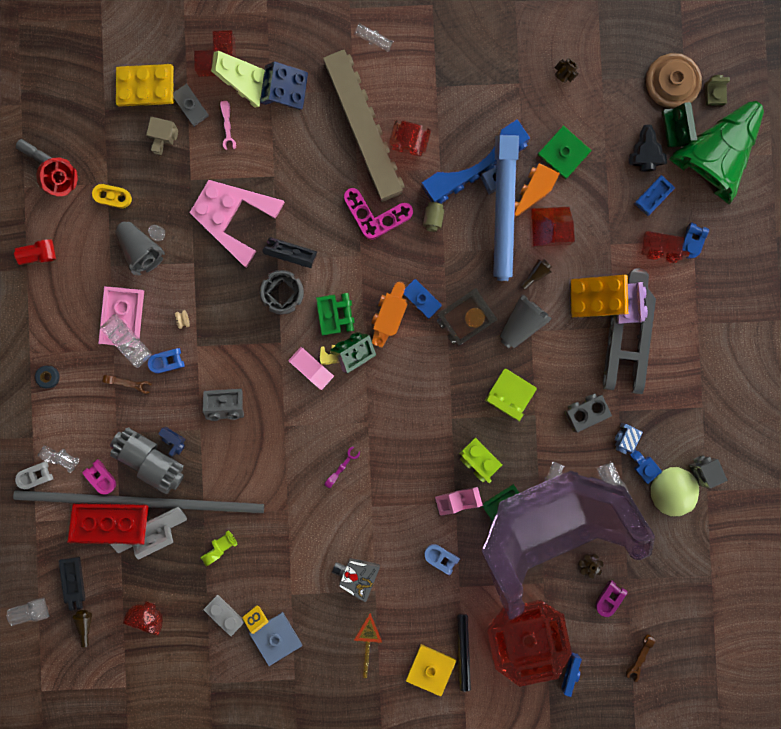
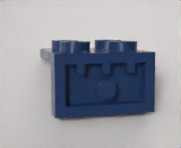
(283, 85)

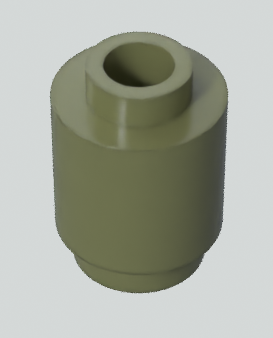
(433, 217)

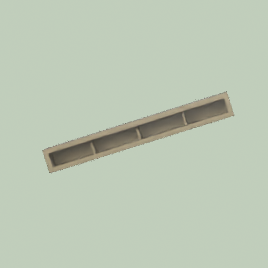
(363, 126)

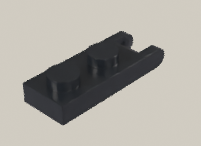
(290, 252)

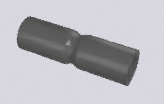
(31, 151)

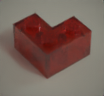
(222, 41)

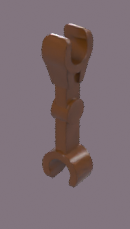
(126, 383)
(648, 643)

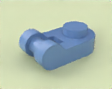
(434, 555)

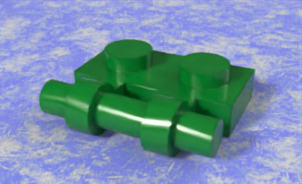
(329, 316)

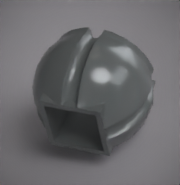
(273, 281)

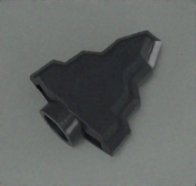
(647, 151)

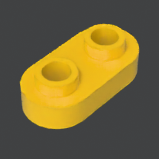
(112, 196)

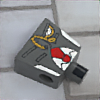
(357, 577)

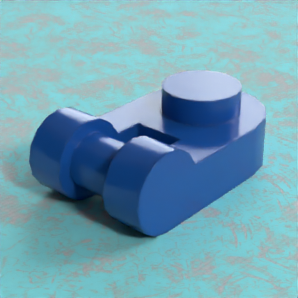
(692, 245)
(159, 363)

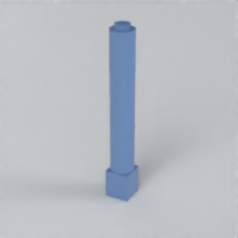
(506, 155)

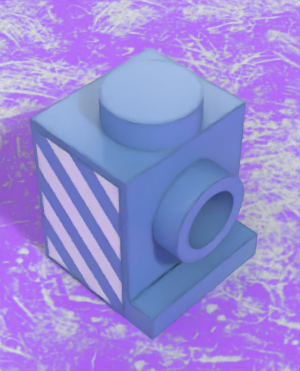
(627, 439)

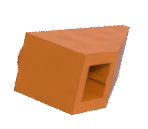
(540, 185)

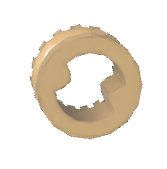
(182, 318)

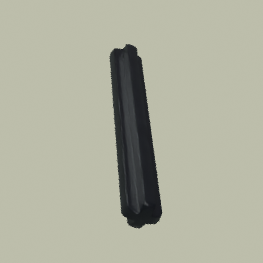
(464, 657)

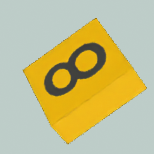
(255, 619)

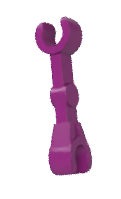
(332, 479)

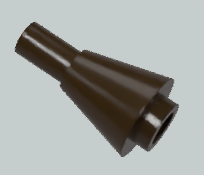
(539, 271)
(82, 622)

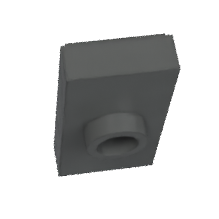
(190, 105)

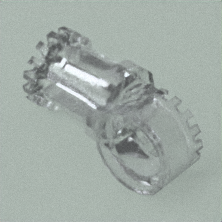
(61, 458)

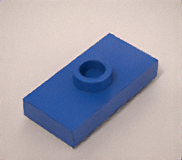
(654, 195)
(422, 298)
(571, 675)

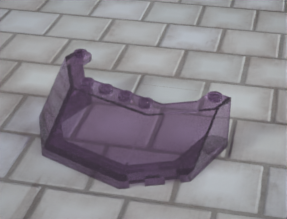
(554, 521)

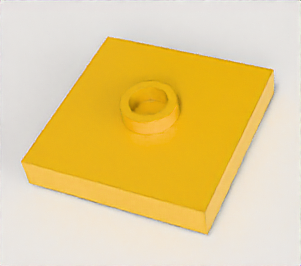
(430, 670)

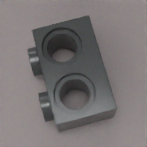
(589, 417)
(708, 471)

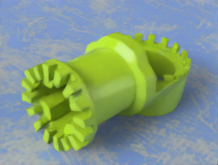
(220, 546)

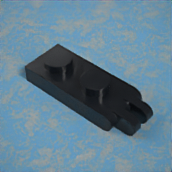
(72, 582)

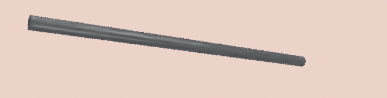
(150, 502)

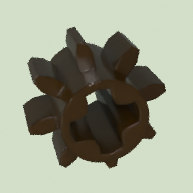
(566, 70)

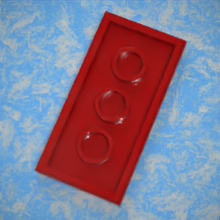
(108, 524)

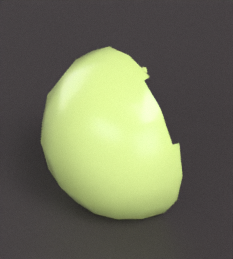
(675, 491)

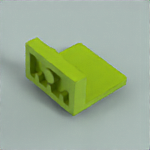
(511, 394)
(479, 458)

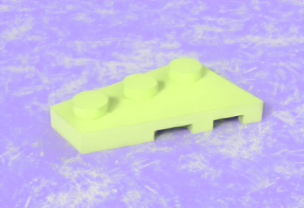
(240, 75)

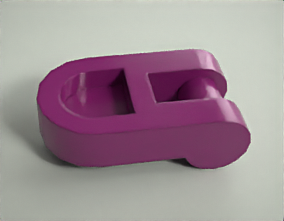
(605, 605)

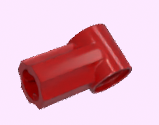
(41, 251)

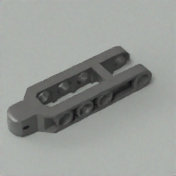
(640, 357)

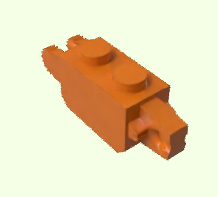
(390, 314)

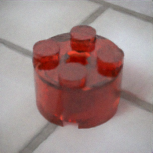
(409, 137)

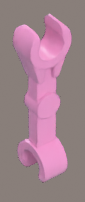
(225, 108)

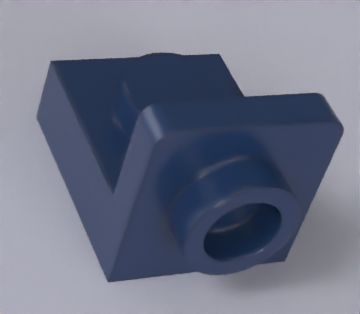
(170, 437)

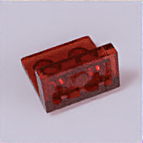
(663, 246)

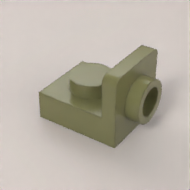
(716, 90)

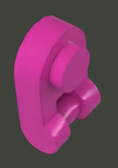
(105, 483)

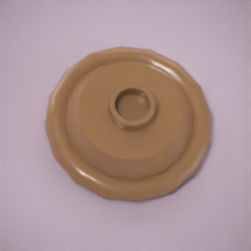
(673, 80)

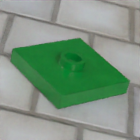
(564, 152)

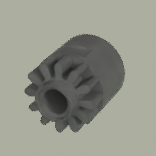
(131, 448)
(161, 472)

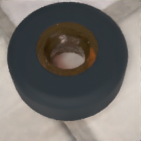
(54, 377)

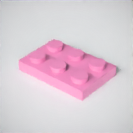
(126, 305)

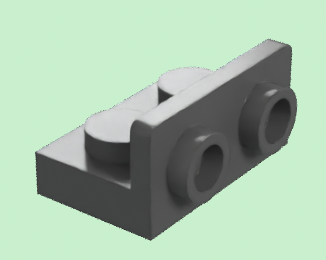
(223, 404)

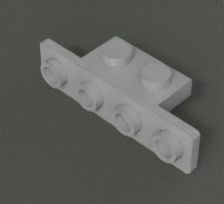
(157, 533)

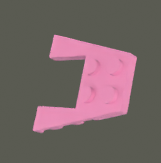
(217, 207)

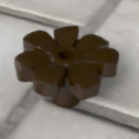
(588, 563)

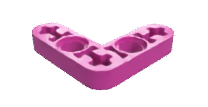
(376, 222)

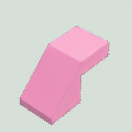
(311, 368)
(458, 500)

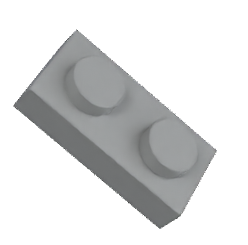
(224, 615)

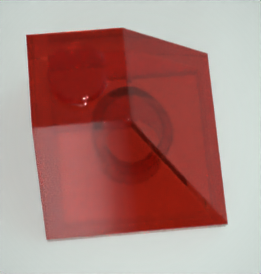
(552, 226)

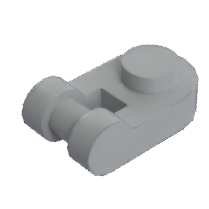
(27, 478)

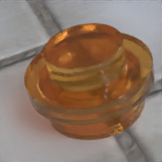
(474, 317)

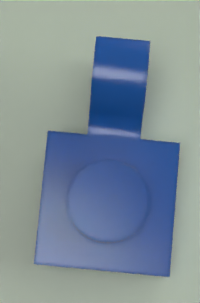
(646, 467)

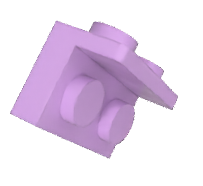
(636, 310)

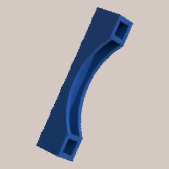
(443, 184)

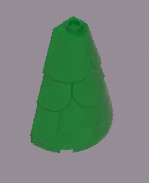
(723, 150)

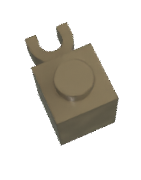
(161, 132)

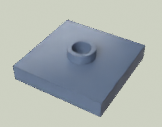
(276, 639)

